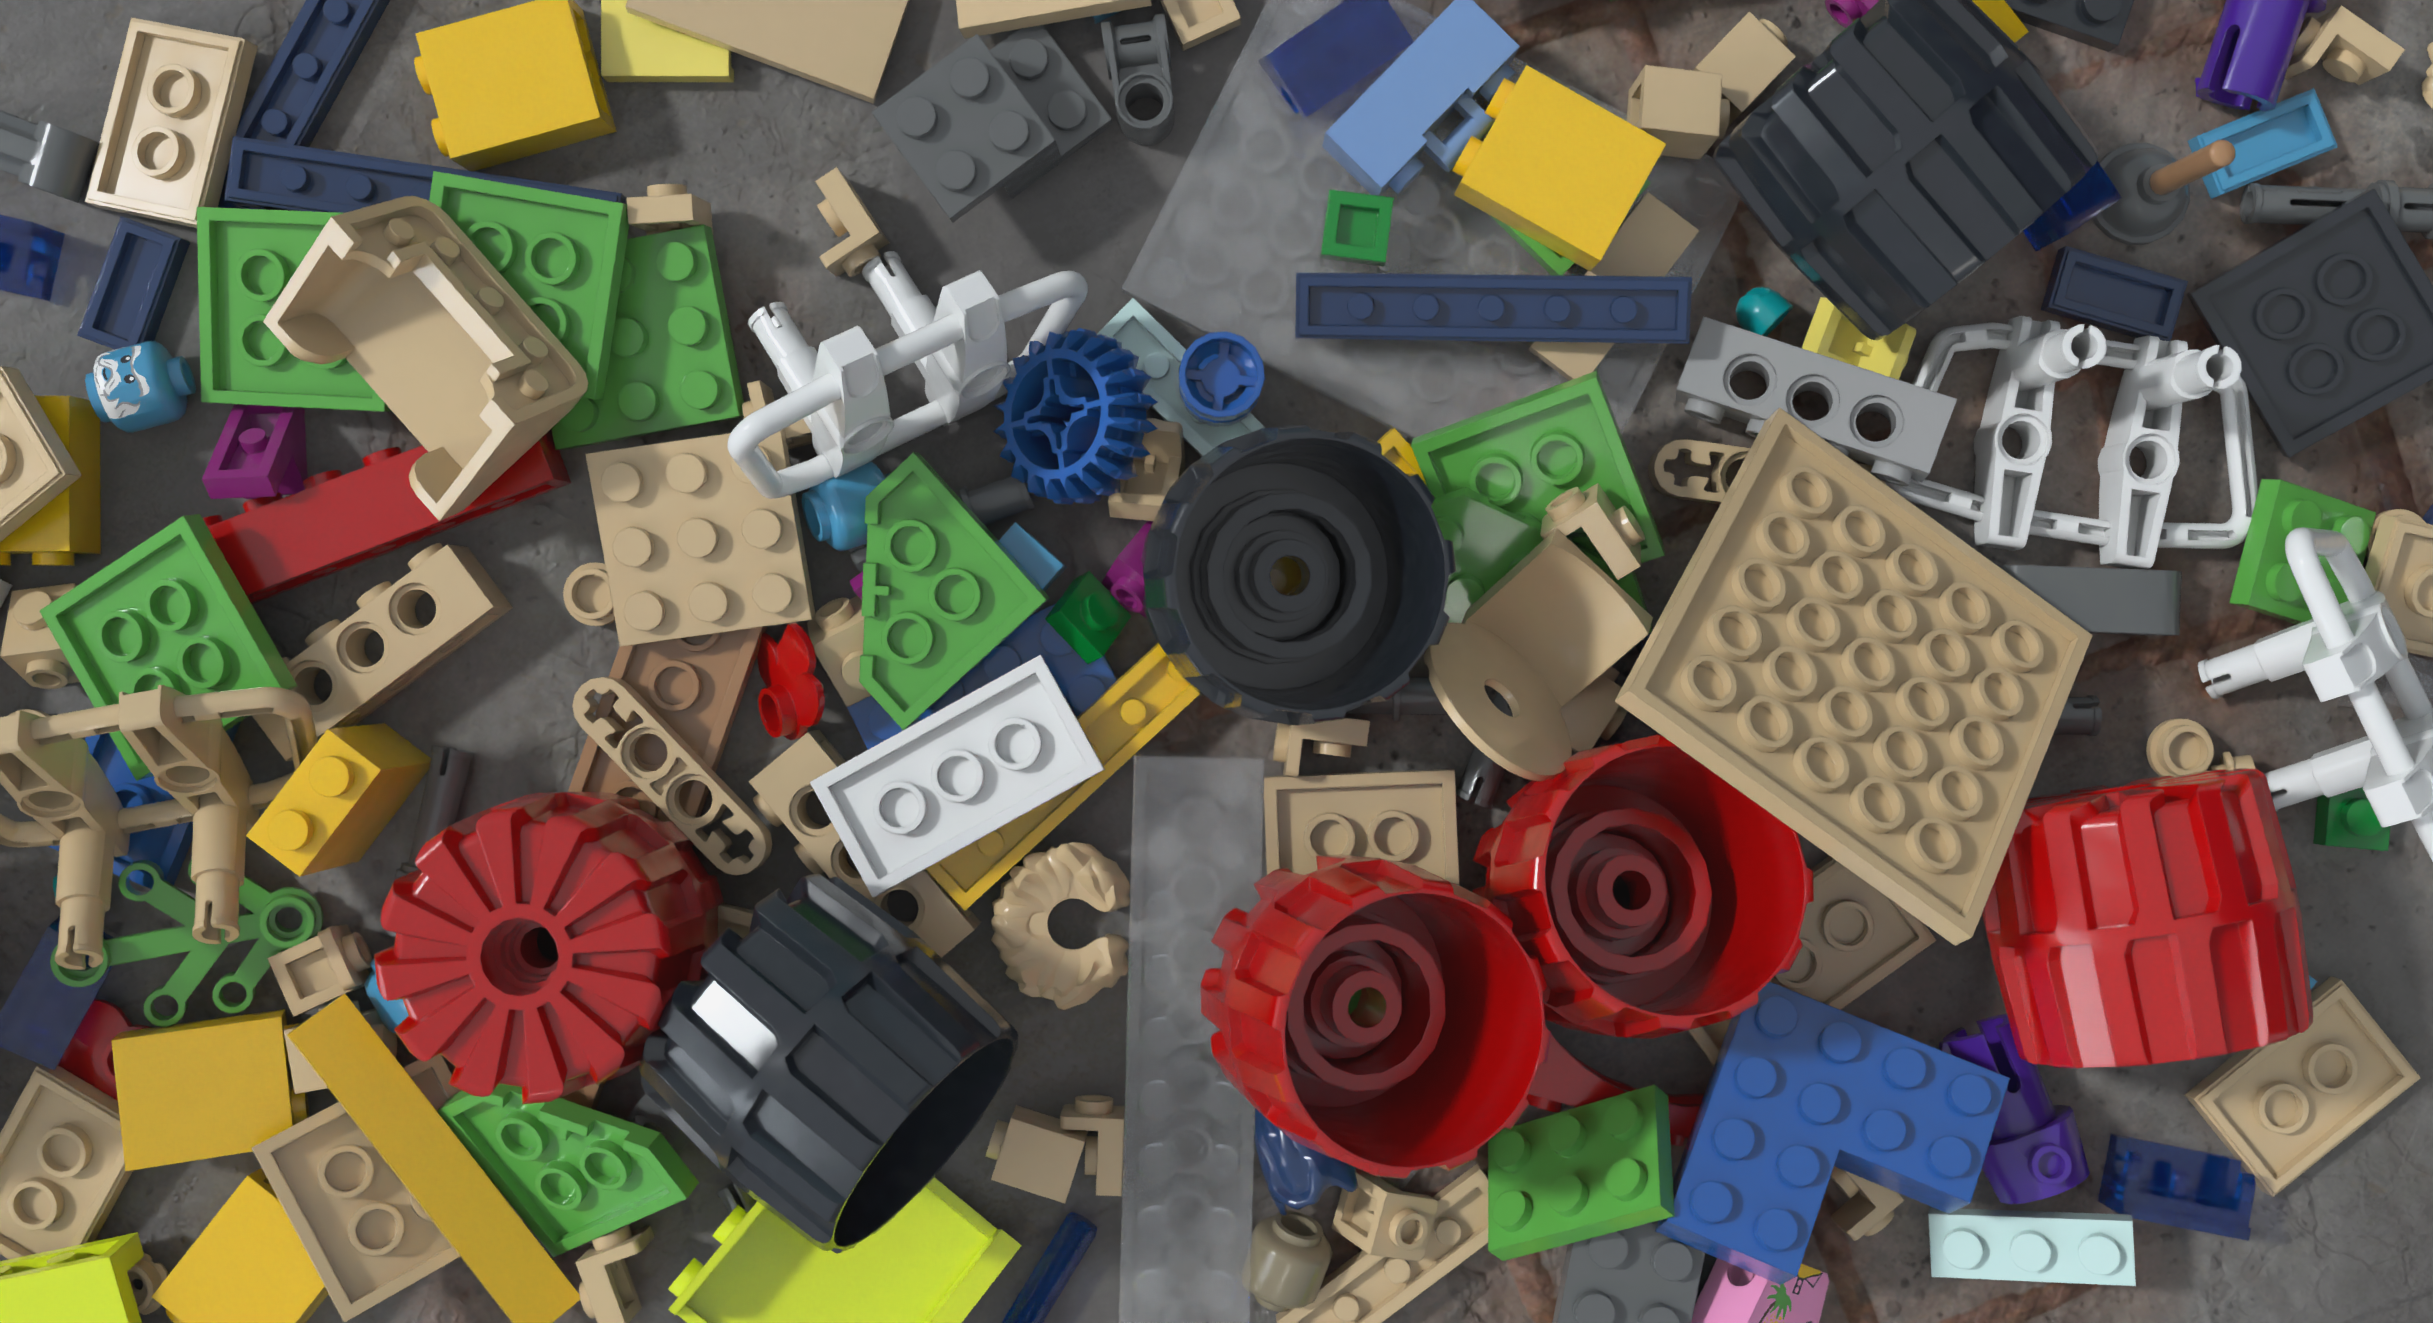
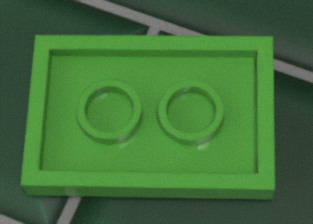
(1580, 1174)

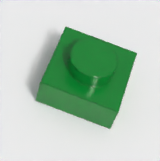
(1356, 228)
(1088, 617)
(2349, 822)

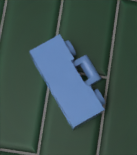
(1439, 72)

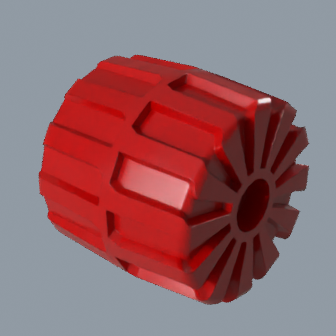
(1707, 878)
(2149, 923)
(466, 960)
(1440, 1027)

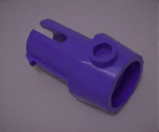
(2253, 51)
(2033, 1143)

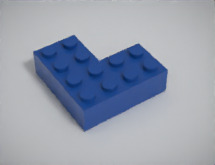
(1816, 1092)

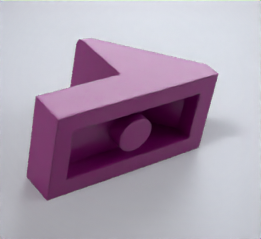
(259, 453)

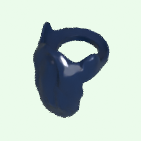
(1295, 1172)

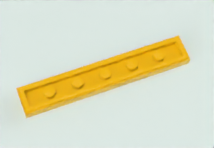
(433, 1164)

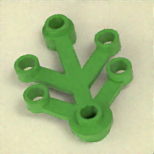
(259, 924)

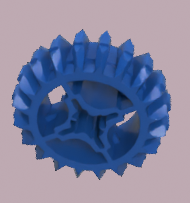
(1070, 432)

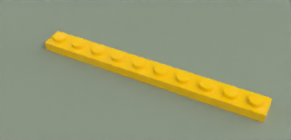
(1117, 729)

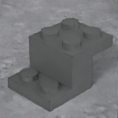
(992, 118)
(1631, 1279)

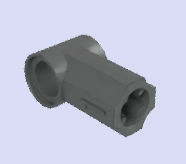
(46, 156)

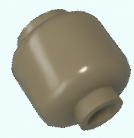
(1288, 1261)

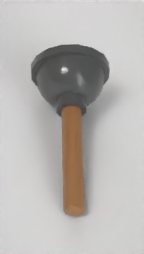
(2154, 188)

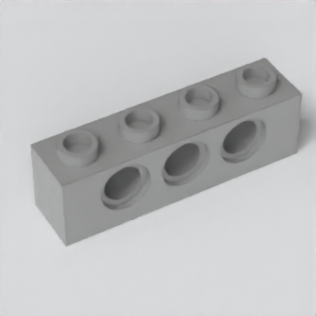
(1914, 413)

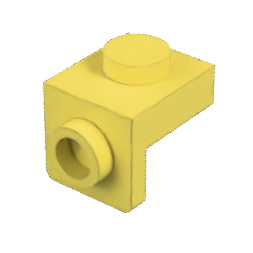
(1839, 339)

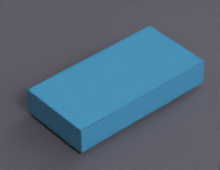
(2268, 142)

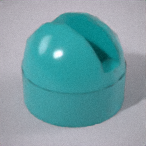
(1762, 310)

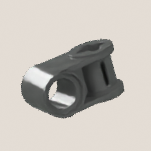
(1140, 68)

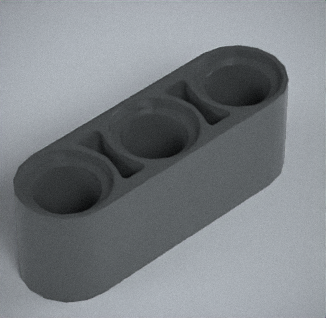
(2109, 597)

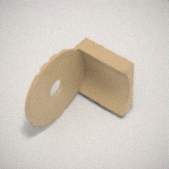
(1539, 645)

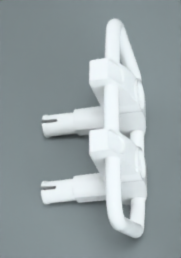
(844, 386)
(2144, 416)
(2343, 655)

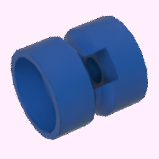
(1220, 378)

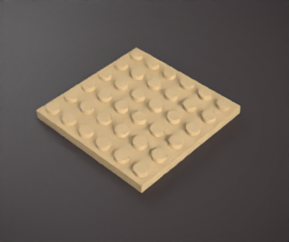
(1860, 675)

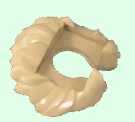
(1022, 929)

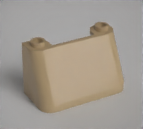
(434, 340)

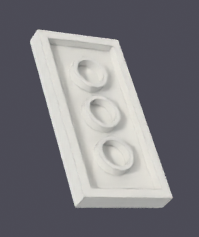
(957, 776)

